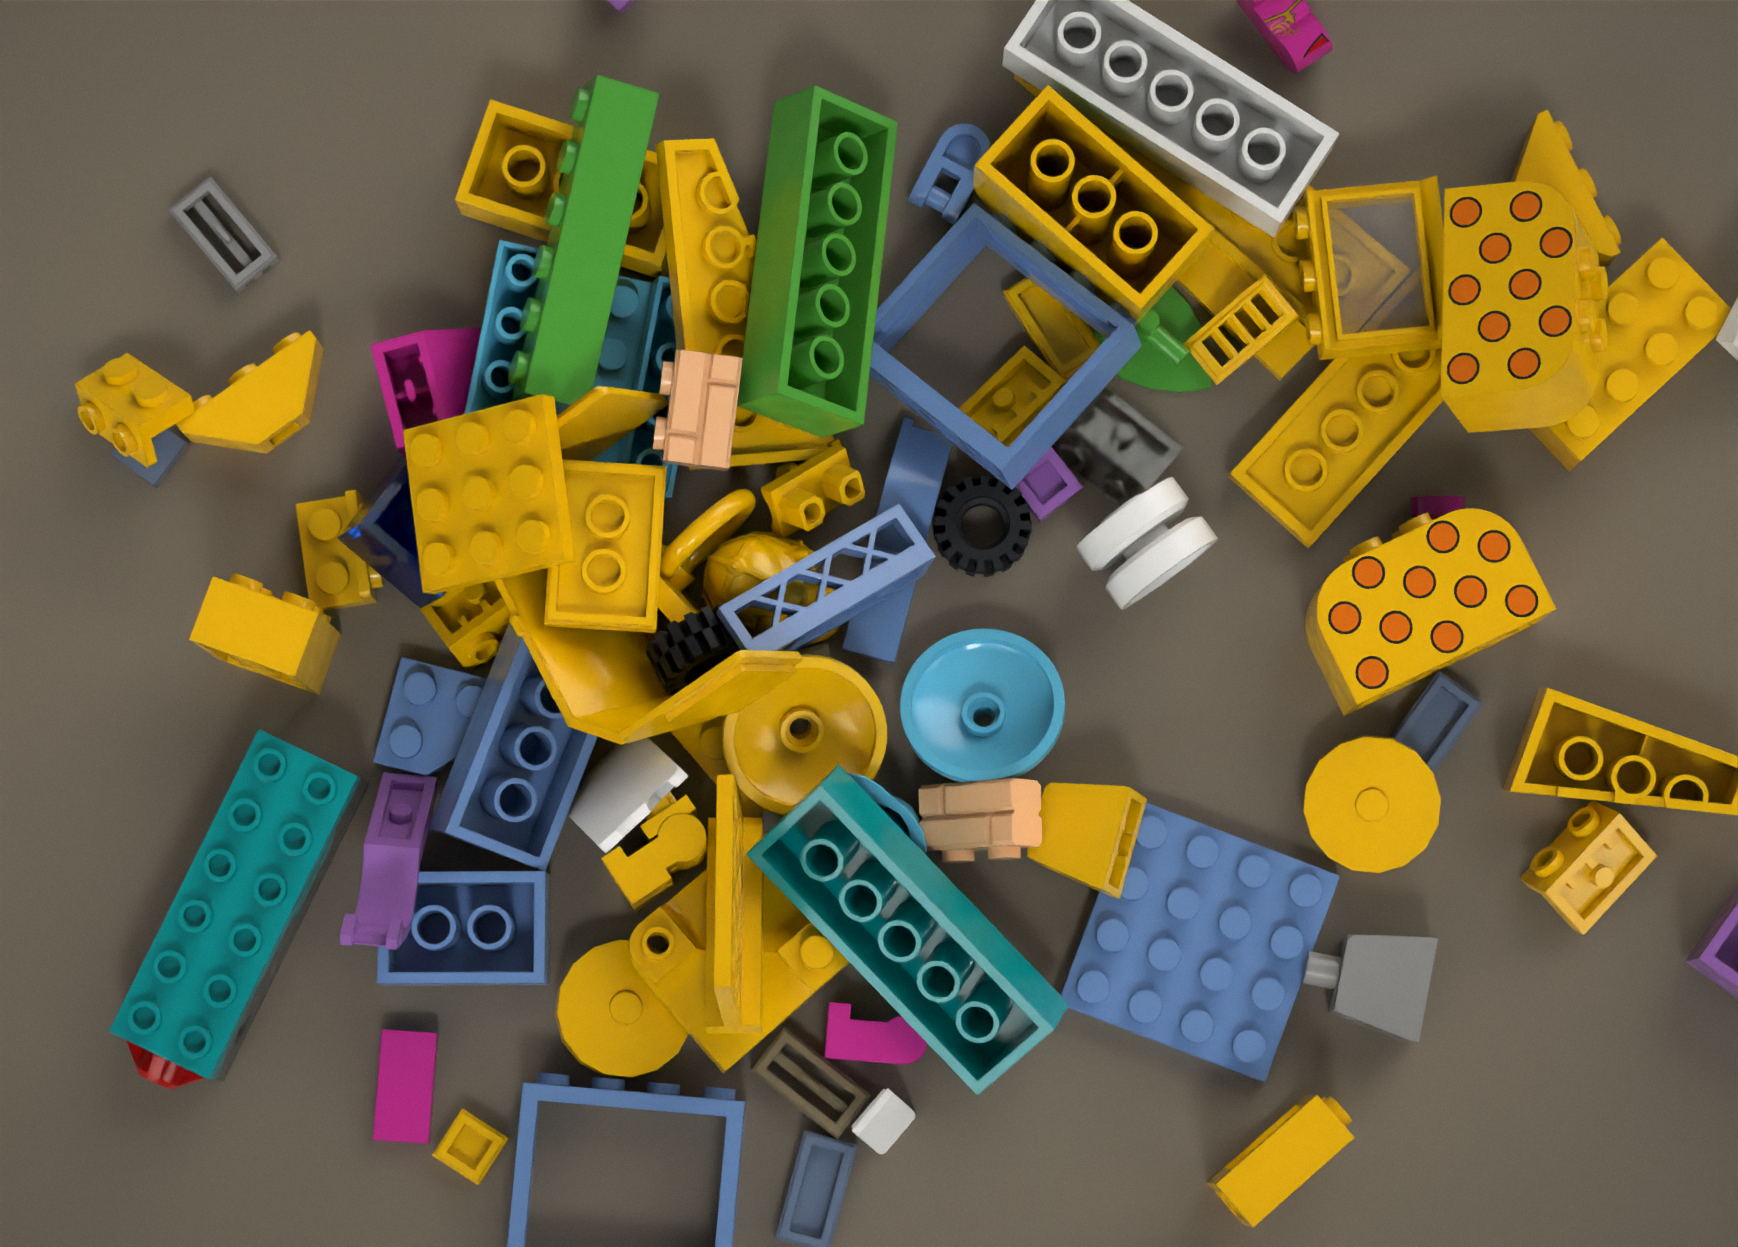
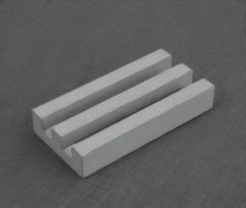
(252, 269)

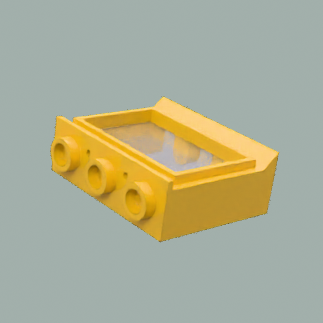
(1373, 267)

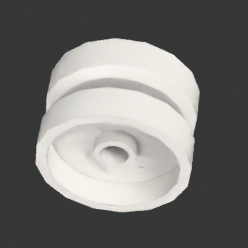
(1142, 537)

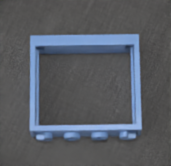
(1037, 263)
(612, 1094)

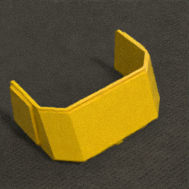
(605, 675)

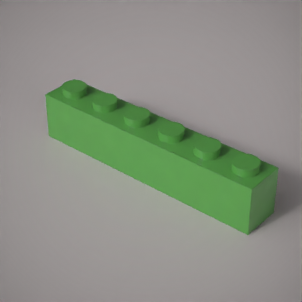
(584, 241)

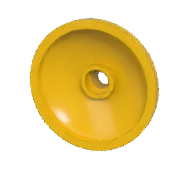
(843, 730)

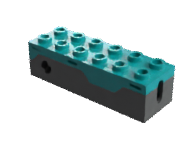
(236, 913)

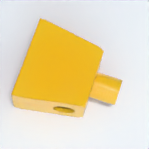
(1089, 833)

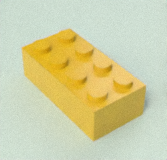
(516, 173)
(1655, 324)

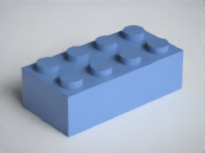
(514, 765)

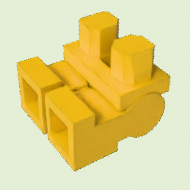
(674, 844)

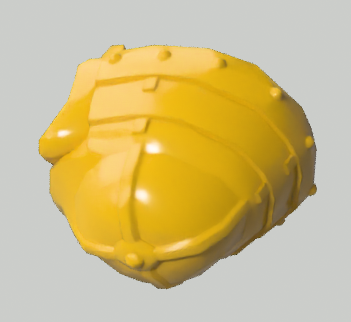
(750, 561)

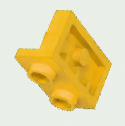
(1013, 396)
(333, 571)
(470, 622)
(1589, 865)

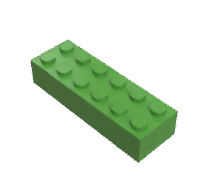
(818, 263)

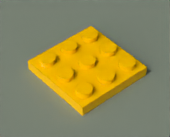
(489, 494)

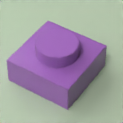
(1048, 485)

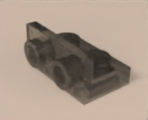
(1116, 448)

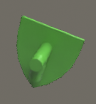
(1163, 359)

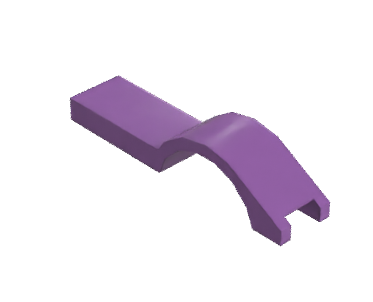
(391, 861)

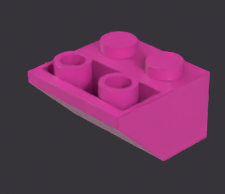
(425, 376)

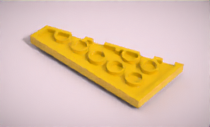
(712, 282)

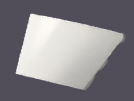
(623, 790)

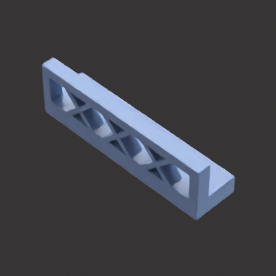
(840, 605)

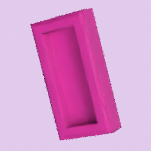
(405, 1086)

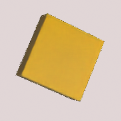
(470, 1146)

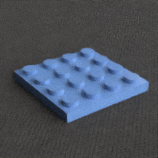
(1201, 943)

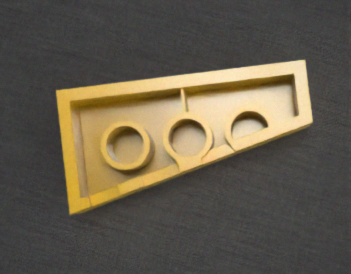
(1610, 757)

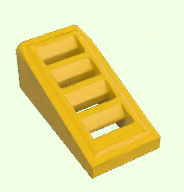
(1275, 299)

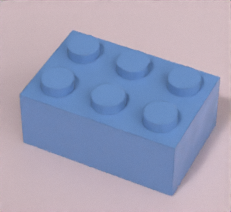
(474, 931)

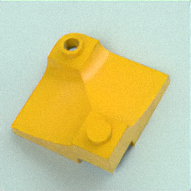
(795, 965)

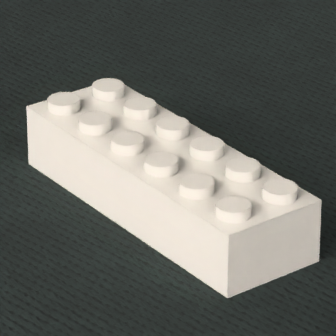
(1174, 103)

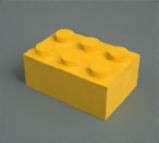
(266, 634)

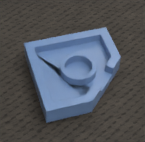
(426, 717)

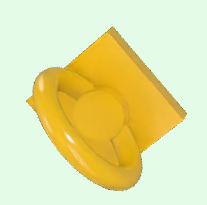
(694, 547)

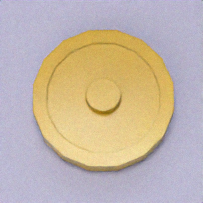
(1372, 804)
(614, 1017)

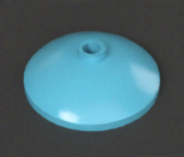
(974, 677)

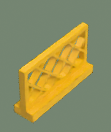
(733, 918)

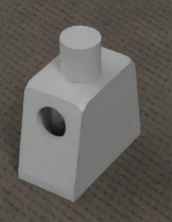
(1377, 981)

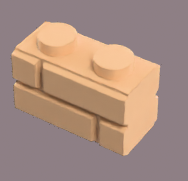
(699, 409)
(981, 817)

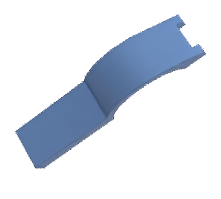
(915, 484)

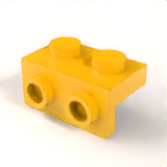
(130, 406)

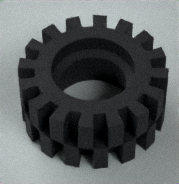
(976, 558)
(690, 649)

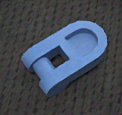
(954, 156)

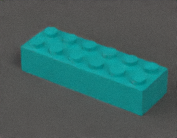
(908, 930)

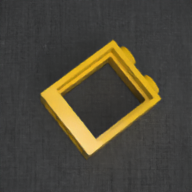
(1282, 1158)

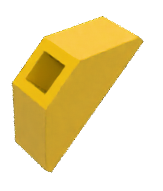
(1548, 161)
(263, 401)

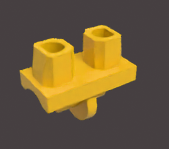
(810, 490)

